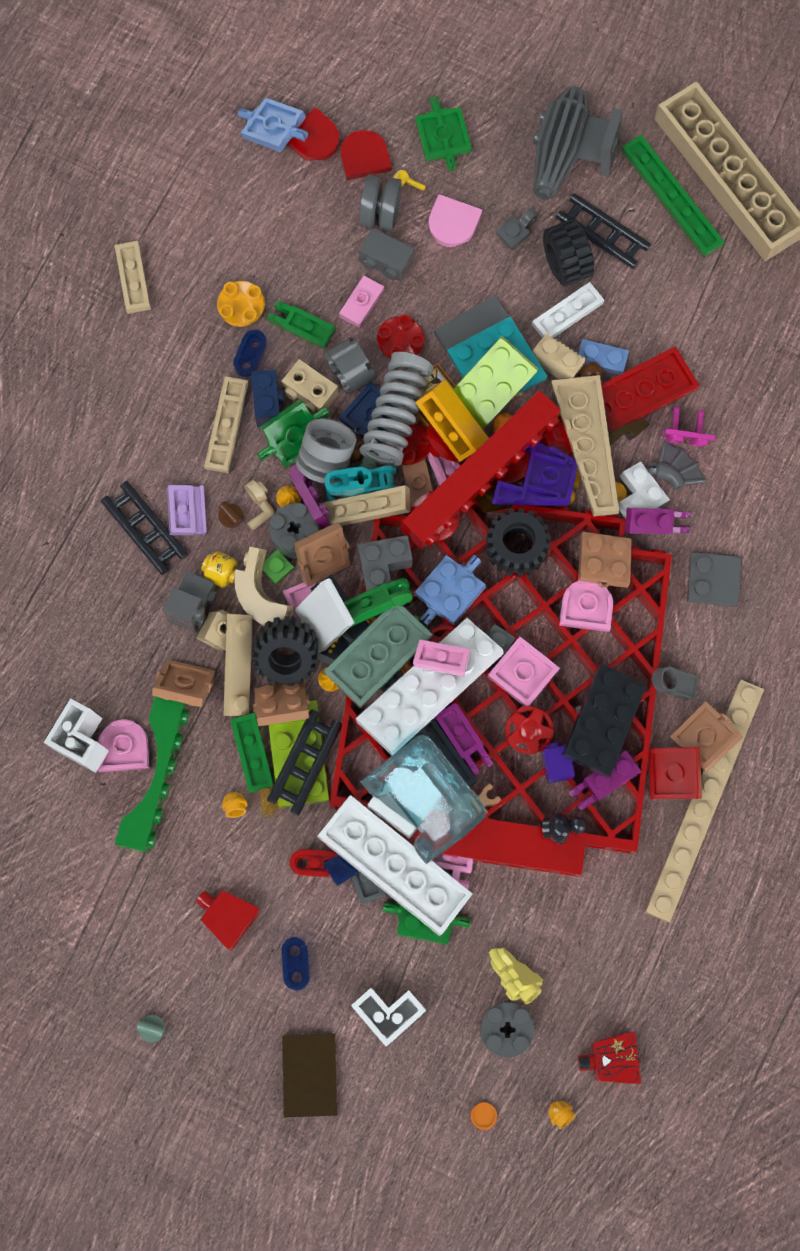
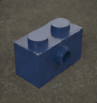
(266, 396)

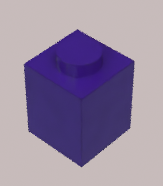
(556, 766)

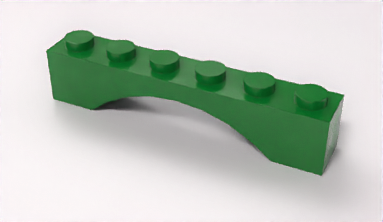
(138, 826)

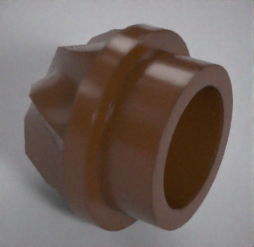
(591, 369)

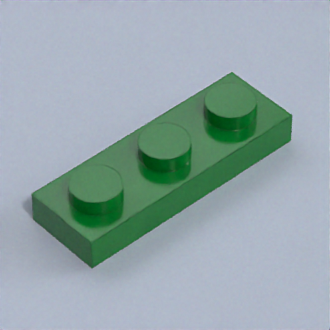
(252, 753)

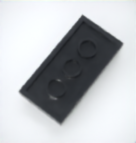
(604, 720)

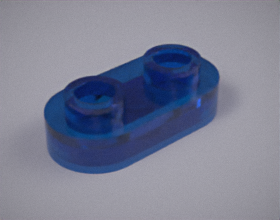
(250, 354)
(294, 964)

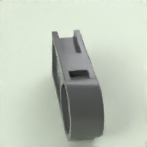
(679, 683)

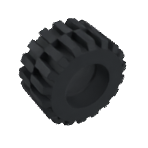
(568, 252)
(524, 524)
(283, 667)

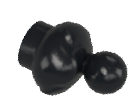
(558, 827)

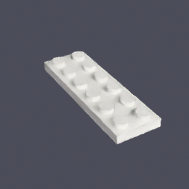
(425, 692)
(394, 865)

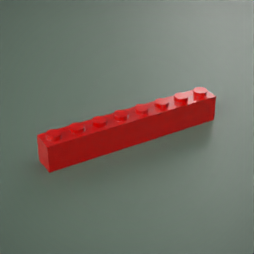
(479, 470)

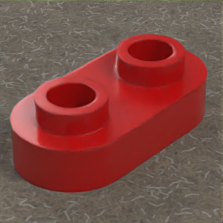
(315, 860)

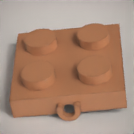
(322, 554)
(604, 560)
(183, 683)
(281, 703)
(709, 732)

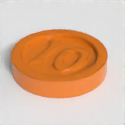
(483, 1116)

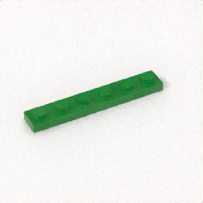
(672, 196)

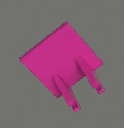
(696, 439)

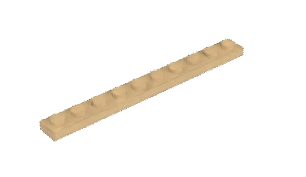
(700, 811)

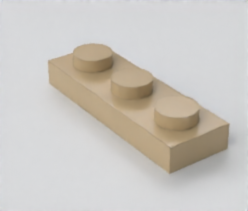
(132, 277)

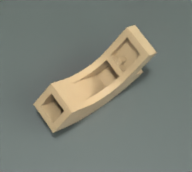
(251, 593)

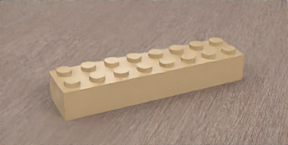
(730, 170)

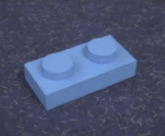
(608, 357)

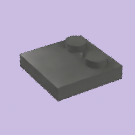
(714, 579)

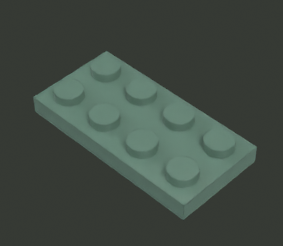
(377, 654)

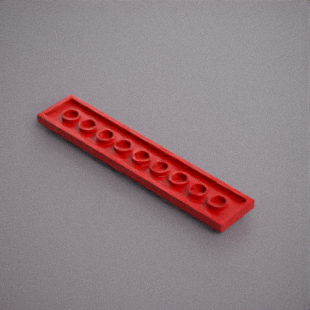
(625, 400)

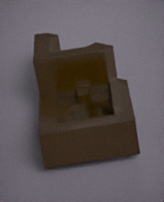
(629, 430)

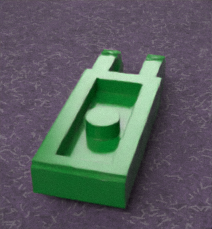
(303, 325)
(379, 600)

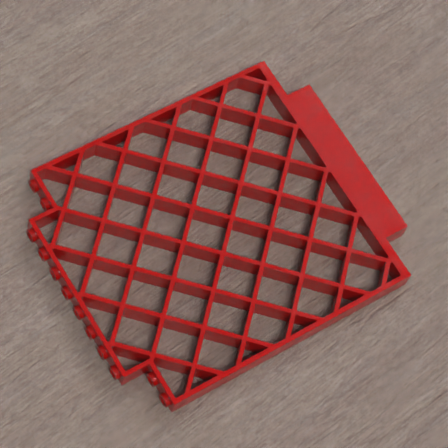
(517, 843)

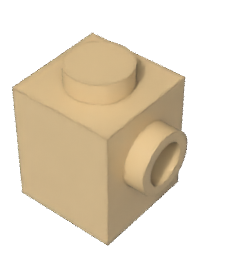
(214, 630)

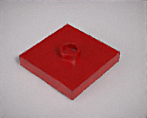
(675, 773)

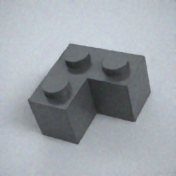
(381, 557)
(190, 601)

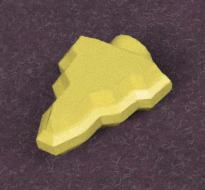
(515, 976)

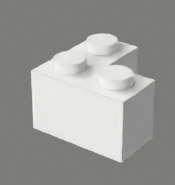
(73, 736)
(385, 1021)

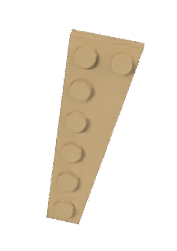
(587, 432)

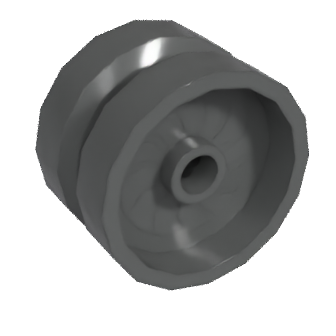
(378, 202)

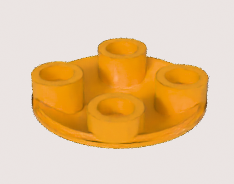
(240, 303)

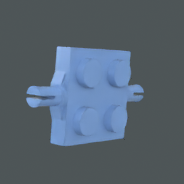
(272, 124)
(450, 590)

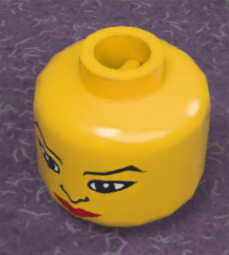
(219, 569)

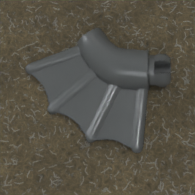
(676, 467)

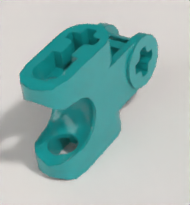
(359, 481)

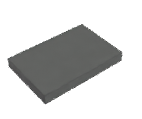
(471, 323)

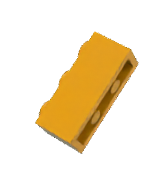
(452, 420)

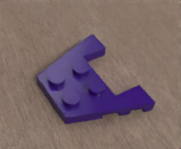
(546, 482)

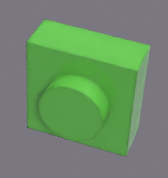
(277, 567)

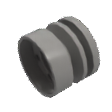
(325, 448)

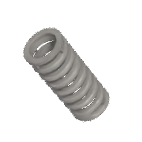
(407, 393)

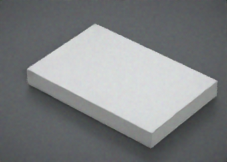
(325, 614)

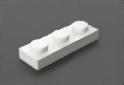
(568, 311)

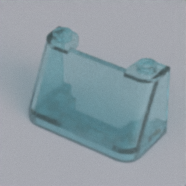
(428, 794)

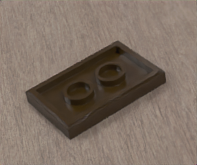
(309, 1075)

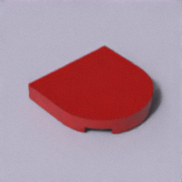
(321, 139)
(364, 154)

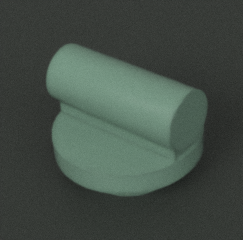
(151, 1028)

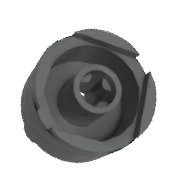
(350, 364)
(287, 519)
(518, 1020)

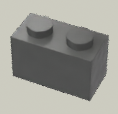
(386, 255)

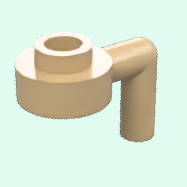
(258, 494)

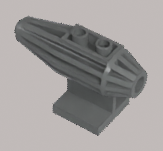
(571, 134)

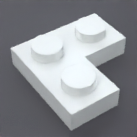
(644, 489)

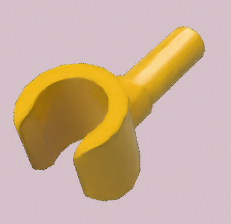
(403, 175)

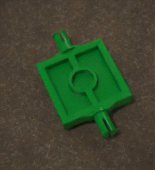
(443, 134)
(286, 432)
(413, 928)

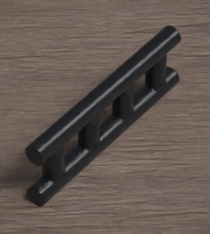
(618, 229)
(143, 542)
(308, 777)

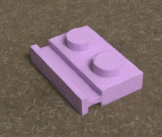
(186, 510)

